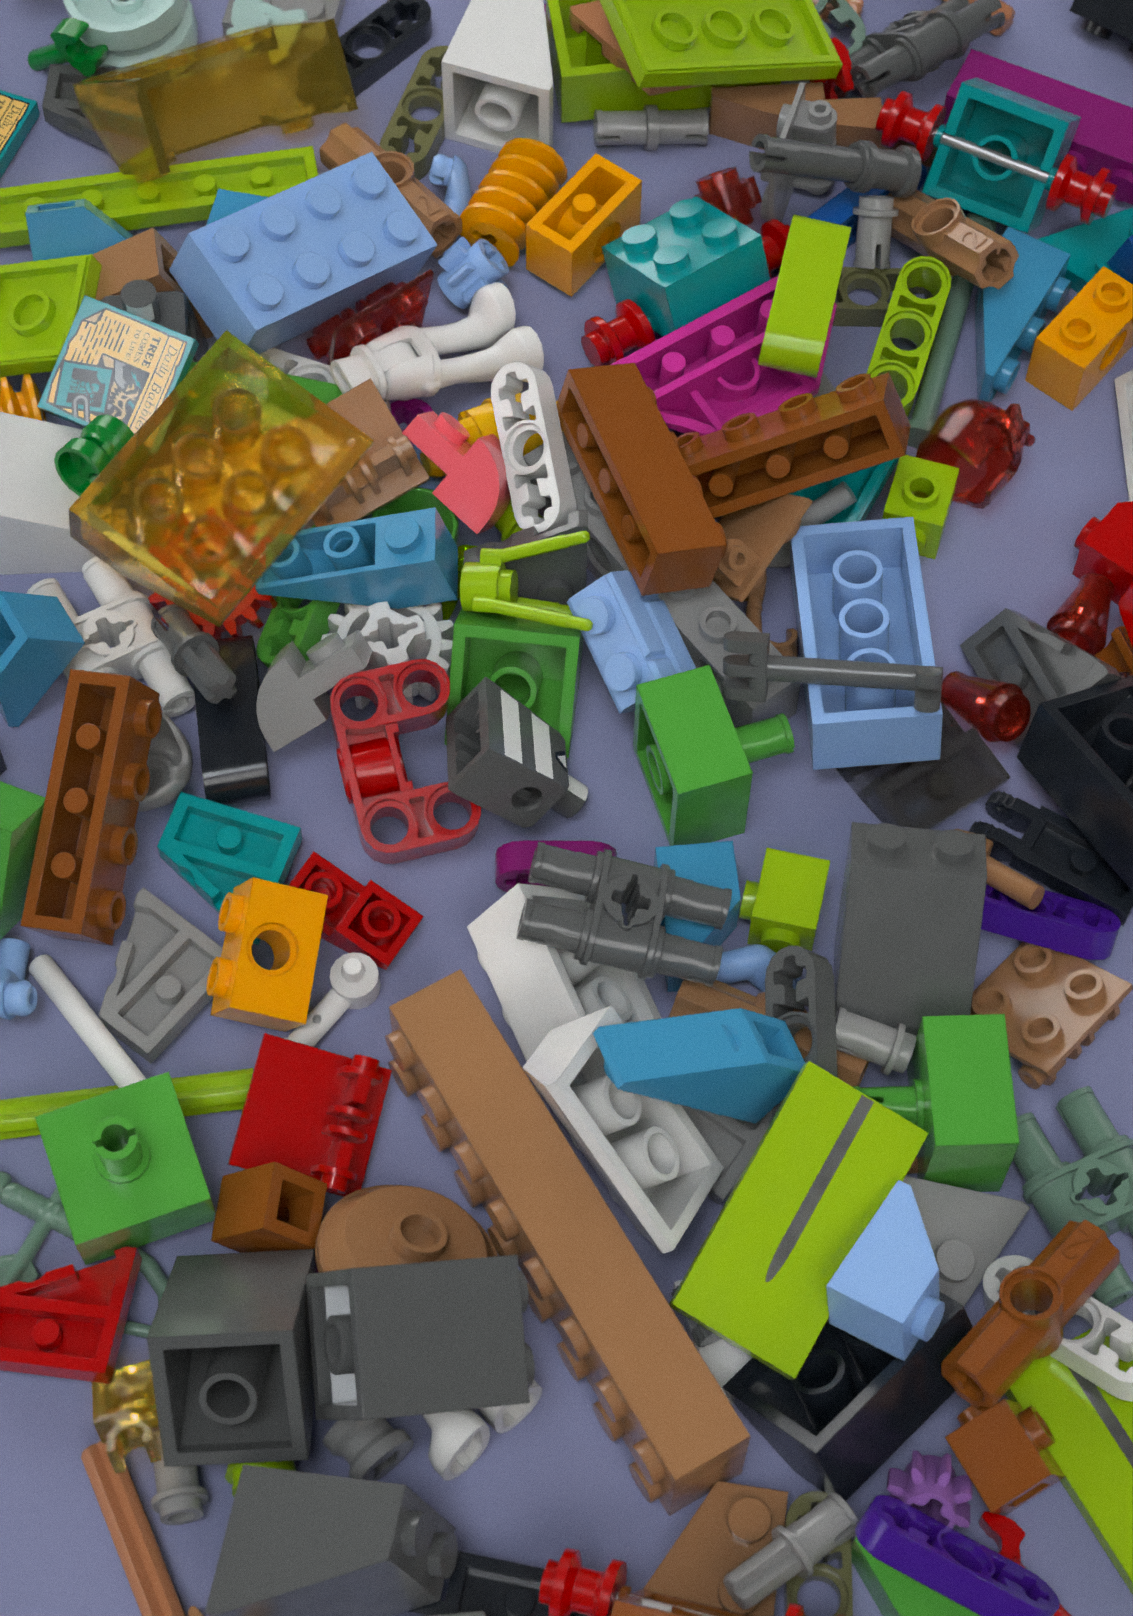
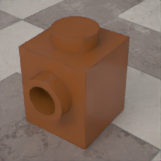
(268, 1210)
(1005, 1453)

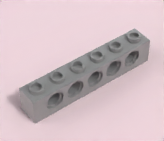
(698, 613)

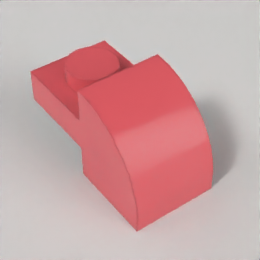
(476, 474)

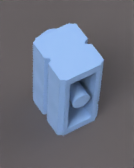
(630, 636)

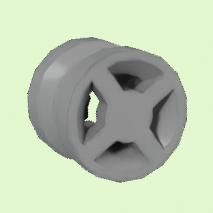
(368, 1446)

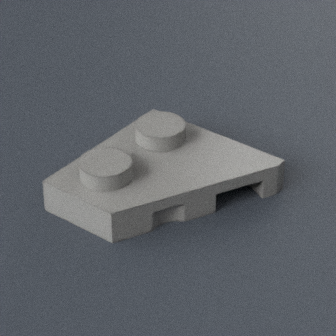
(157, 978)

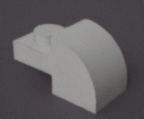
(295, 690)

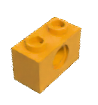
(579, 220)
(1084, 340)
(292, 926)

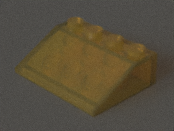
(217, 482)

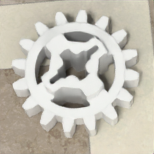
(398, 638)

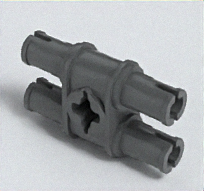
(920, 44)
(600, 932)

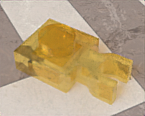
(127, 1413)

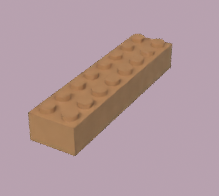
(567, 1245)

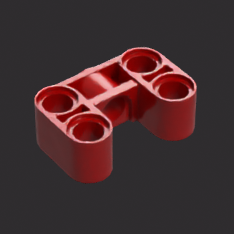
(375, 768)

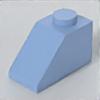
(889, 1280)

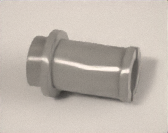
(874, 231)
(874, 1041)
(178, 1492)

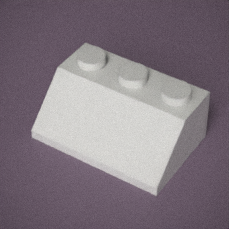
(545, 984)
(635, 1143)

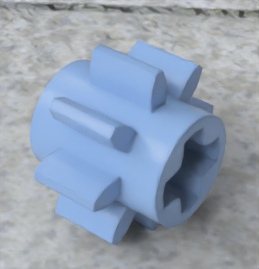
(469, 269)

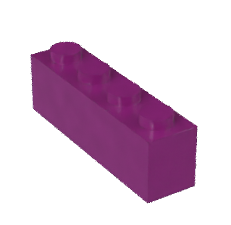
(1105, 125)

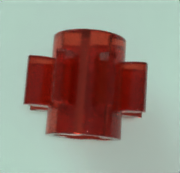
(730, 193)

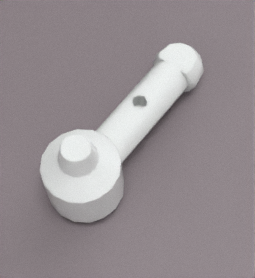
(354, 986)

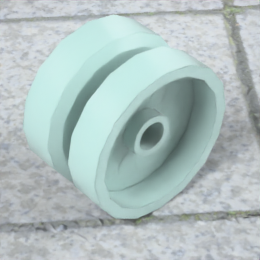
(135, 27)

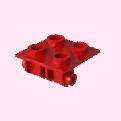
(311, 1113)

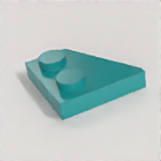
(224, 846)

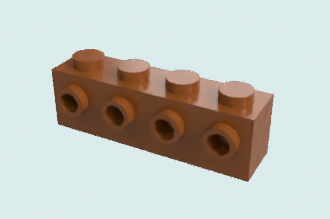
(798, 444)
(640, 479)
(92, 807)

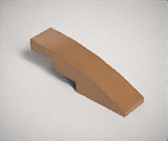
(746, 111)

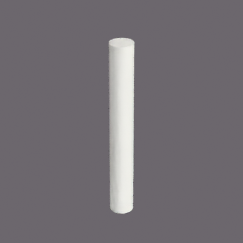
(85, 1021)

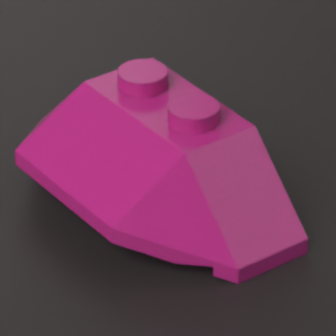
(712, 367)

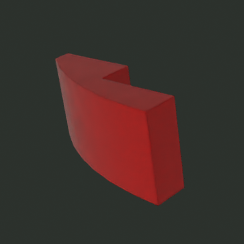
(358, 915)

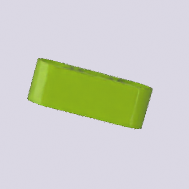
(804, 296)
(911, 319)

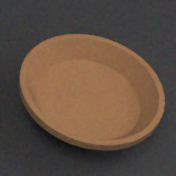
(397, 1227)

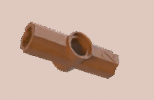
(1009, 1340)

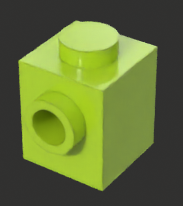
(926, 493)
(785, 900)

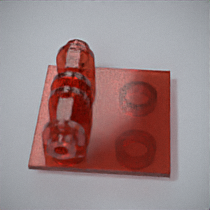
(376, 315)

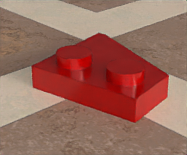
(69, 1319)

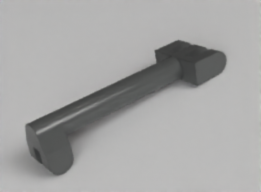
(762, 667)

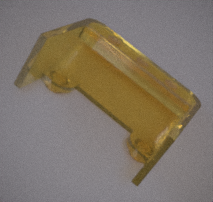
(217, 92)

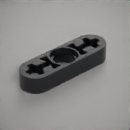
(378, 30)

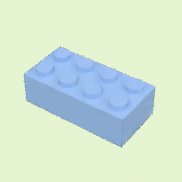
(302, 255)
(866, 602)

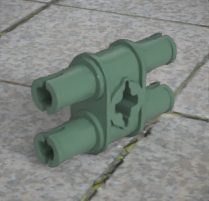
(1058, 1186)

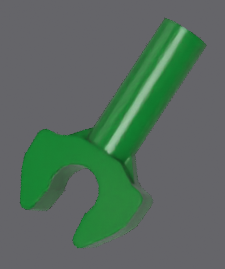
(69, 49)

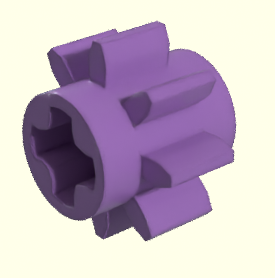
(933, 1488)

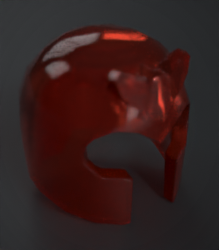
(982, 443)

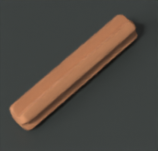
(131, 1535)

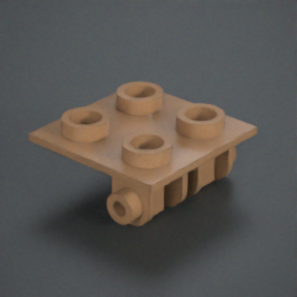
(383, 472)
(753, 541)
(1049, 1007)

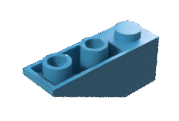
(1014, 314)
(369, 561)
(706, 1061)

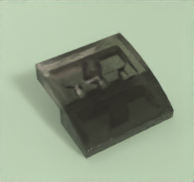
(934, 790)

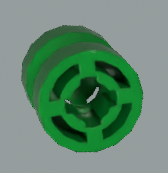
(88, 455)

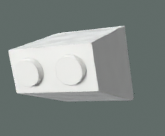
(499, 75)
(35, 499)

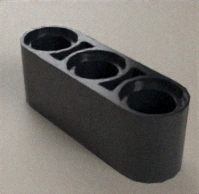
(229, 732)

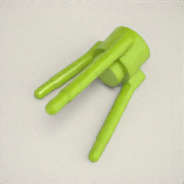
(494, 589)

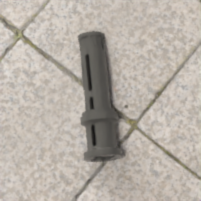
(858, 166)

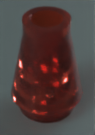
(1085, 613)
(990, 706)

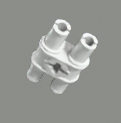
(126, 626)

